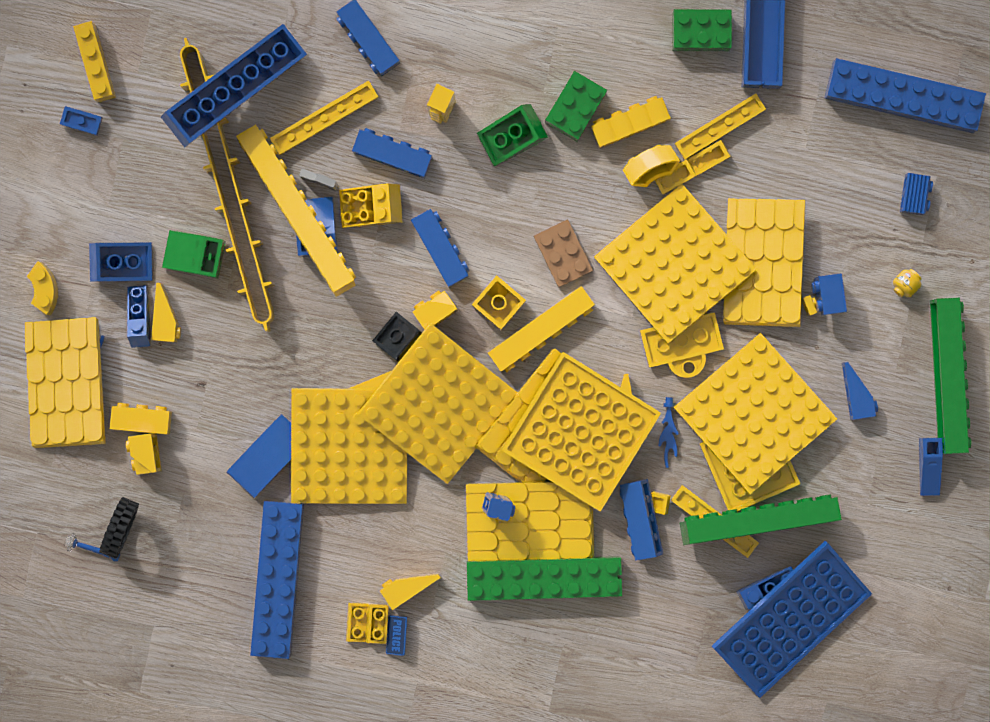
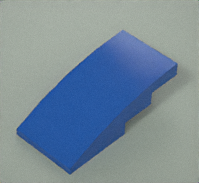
(264, 458)

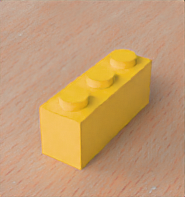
(140, 419)

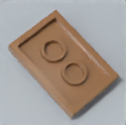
(563, 253)

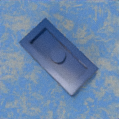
(81, 120)

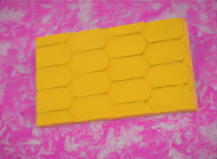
(773, 241)
(64, 382)
(500, 431)
(544, 524)

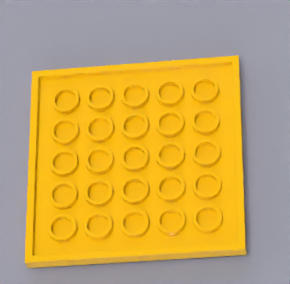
(675, 263)
(437, 403)
(755, 413)
(581, 431)
(339, 453)

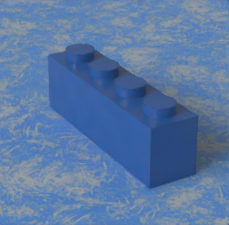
(368, 37)
(391, 153)
(439, 247)
(641, 519)

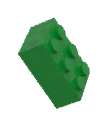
(701, 30)
(575, 106)

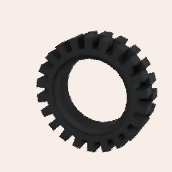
(119, 527)

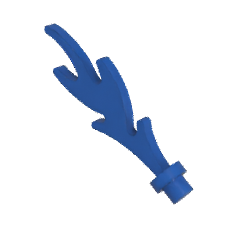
(666, 434)

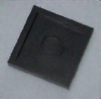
(397, 336)

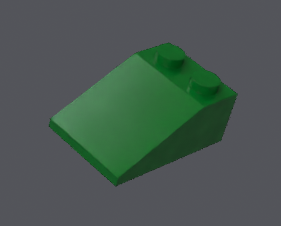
(512, 134)

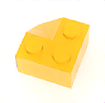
(498, 302)
(434, 310)
(145, 453)

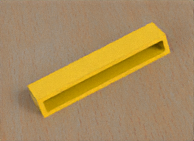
(540, 329)

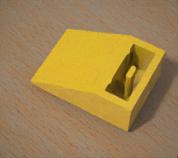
(371, 205)

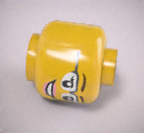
(907, 283)

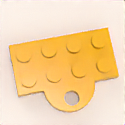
(689, 346)

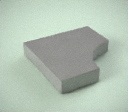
(319, 179)

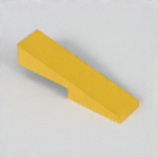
(694, 166)

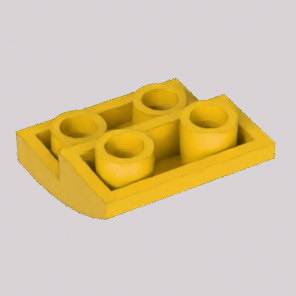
(367, 623)

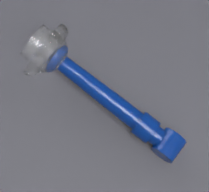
(71, 542)

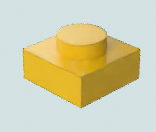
(809, 305)
(660, 502)

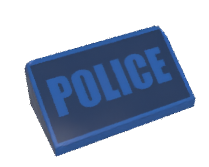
(396, 635)

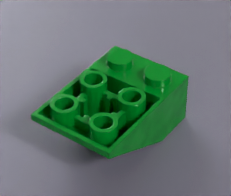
(194, 254)

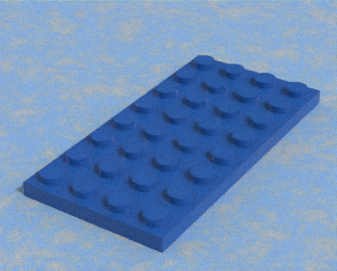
(792, 619)

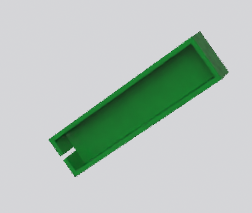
(949, 374)
(764, 520)
(544, 578)

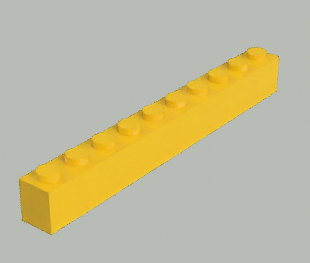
(296, 211)

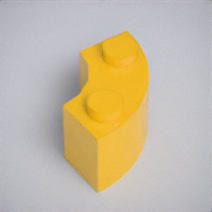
(651, 165)
(44, 288)

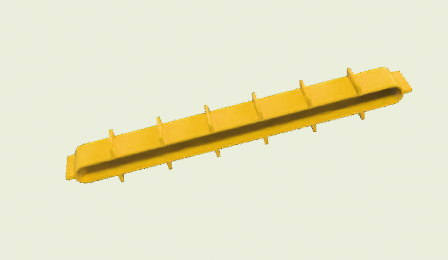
(223, 208)

